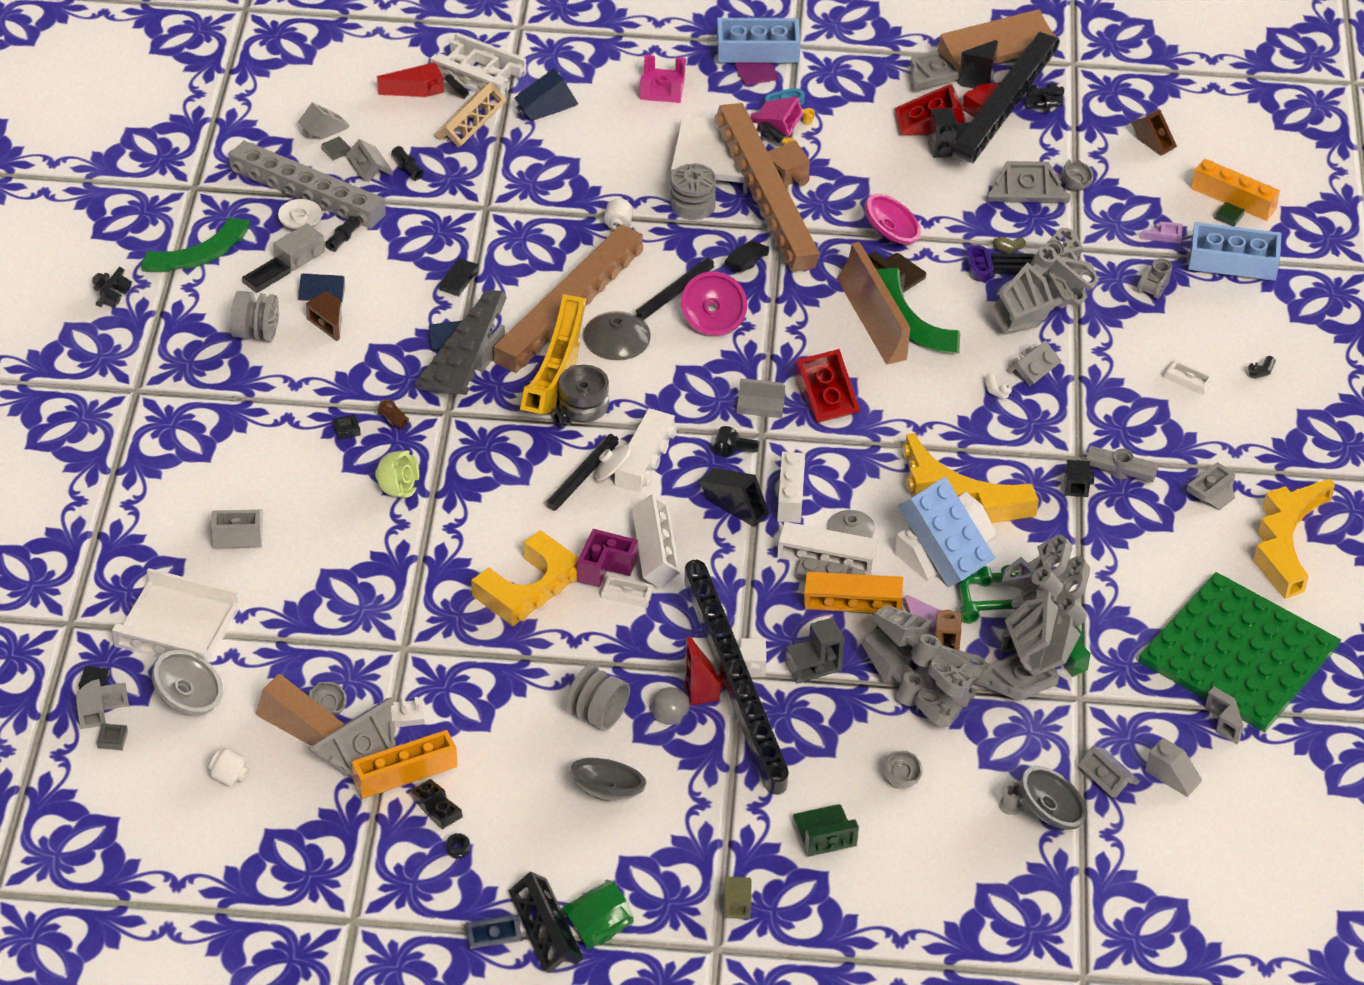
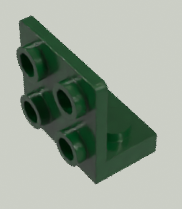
(826, 830)

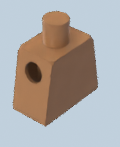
(791, 163)
(948, 627)

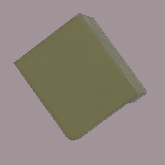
(737, 897)

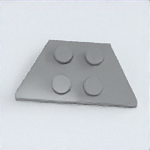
(931, 70)
(1027, 183)
(1014, 681)
(358, 738)

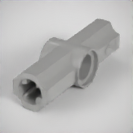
(1122, 463)

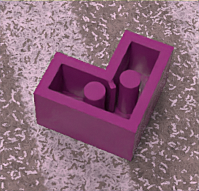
(606, 553)

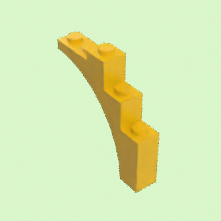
(563, 350)
(999, 500)
(1277, 553)

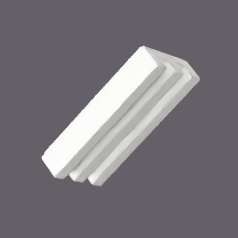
(1189, 377)
(626, 593)

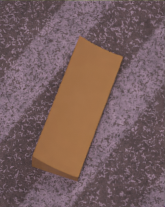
(1012, 34)
(875, 306)

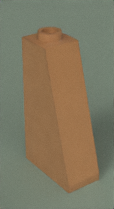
(295, 711)

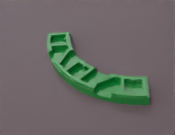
(200, 254)
(920, 331)

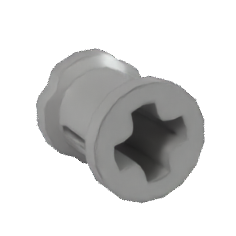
(1011, 799)

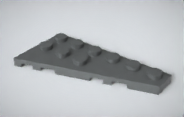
(463, 351)

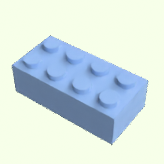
(758, 40)
(1235, 251)
(946, 532)

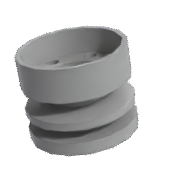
(693, 191)
(250, 315)
(598, 697)

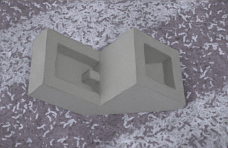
(1225, 706)

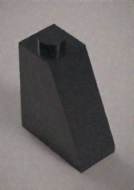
(736, 494)

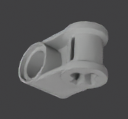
(1156, 278)

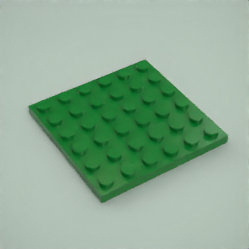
(1241, 647)

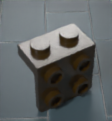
(909, 272)

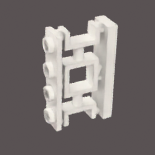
(477, 51)

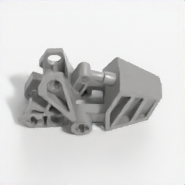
(1045, 284)
(1046, 610)
(902, 640)

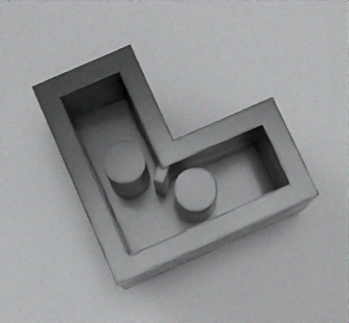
(818, 655)

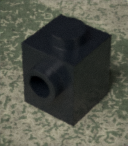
(1078, 478)

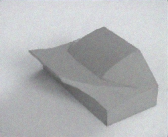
(1214, 486)

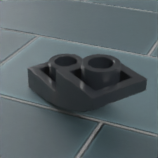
(745, 256)
(435, 804)

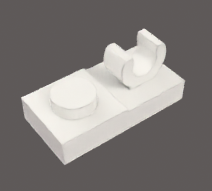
(407, 712)

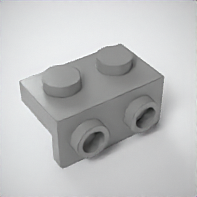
(1036, 363)

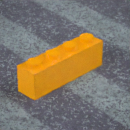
(1235, 189)
(852, 592)
(404, 764)

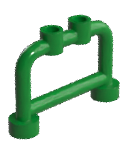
(984, 576)

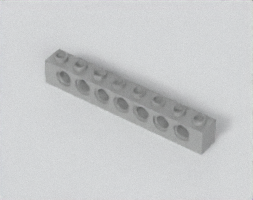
(307, 183)

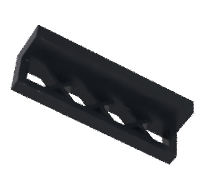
(548, 915)

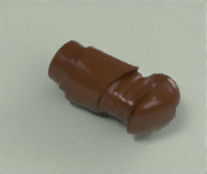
(392, 413)

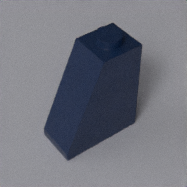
(545, 97)

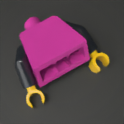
(780, 118)

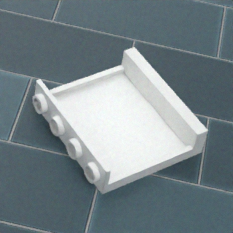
(703, 144)
(177, 616)

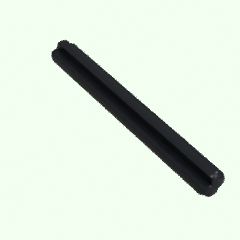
(673, 289)
(581, 473)

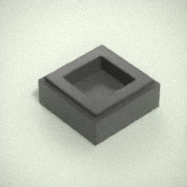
(335, 148)
(112, 736)

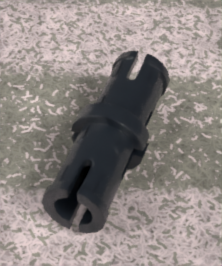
(413, 170)
(342, 233)

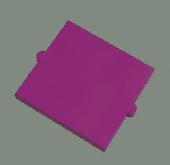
(756, 72)

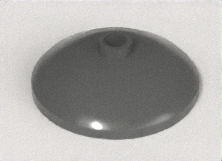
(617, 335)
(607, 778)
(1052, 798)

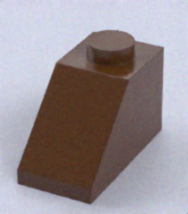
(1154, 132)
(326, 314)

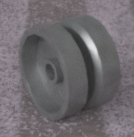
(584, 392)

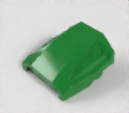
(599, 914)

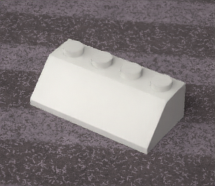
(914, 555)

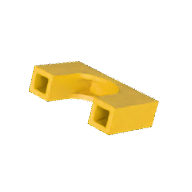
(516, 601)

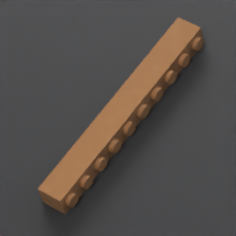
(767, 187)
(584, 281)

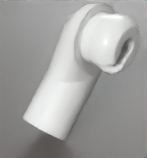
(993, 388)

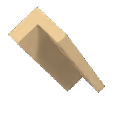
(465, 111)

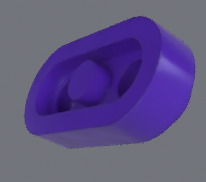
(979, 262)

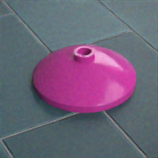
(892, 219)
(717, 291)

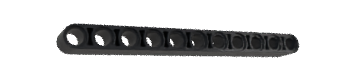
(1005, 97)
(738, 684)

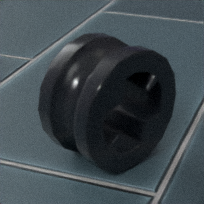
(561, 416)
(458, 853)

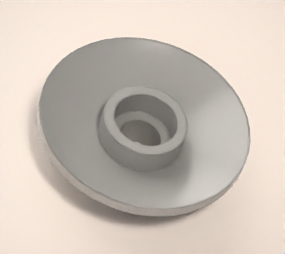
(853, 523)

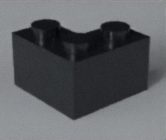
(944, 132)

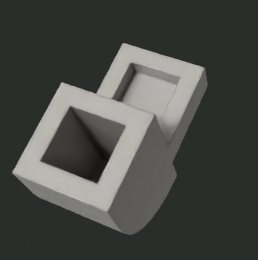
(94, 699)

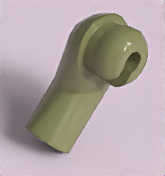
(1008, 246)

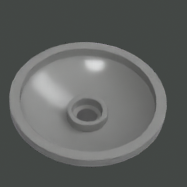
(187, 682)

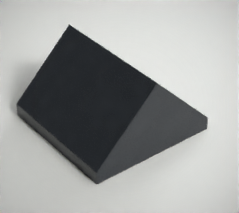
(978, 65)

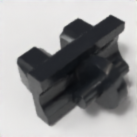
(1044, 97)
(108, 286)

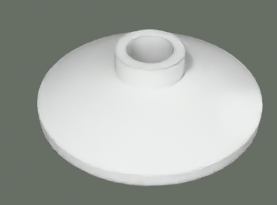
(299, 212)
(611, 461)

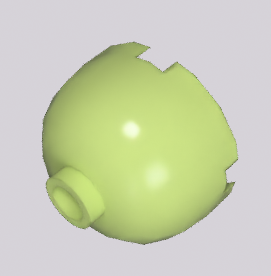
(398, 474)

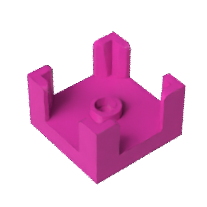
(662, 83)

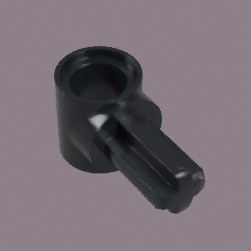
(728, 441)

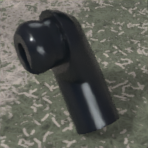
(1264, 370)

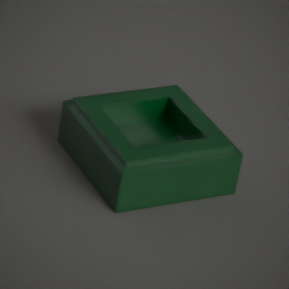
(1230, 214)

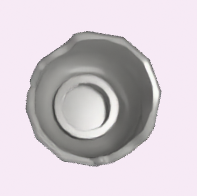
(1077, 175)
(329, 696)
(670, 705)
(903, 769)

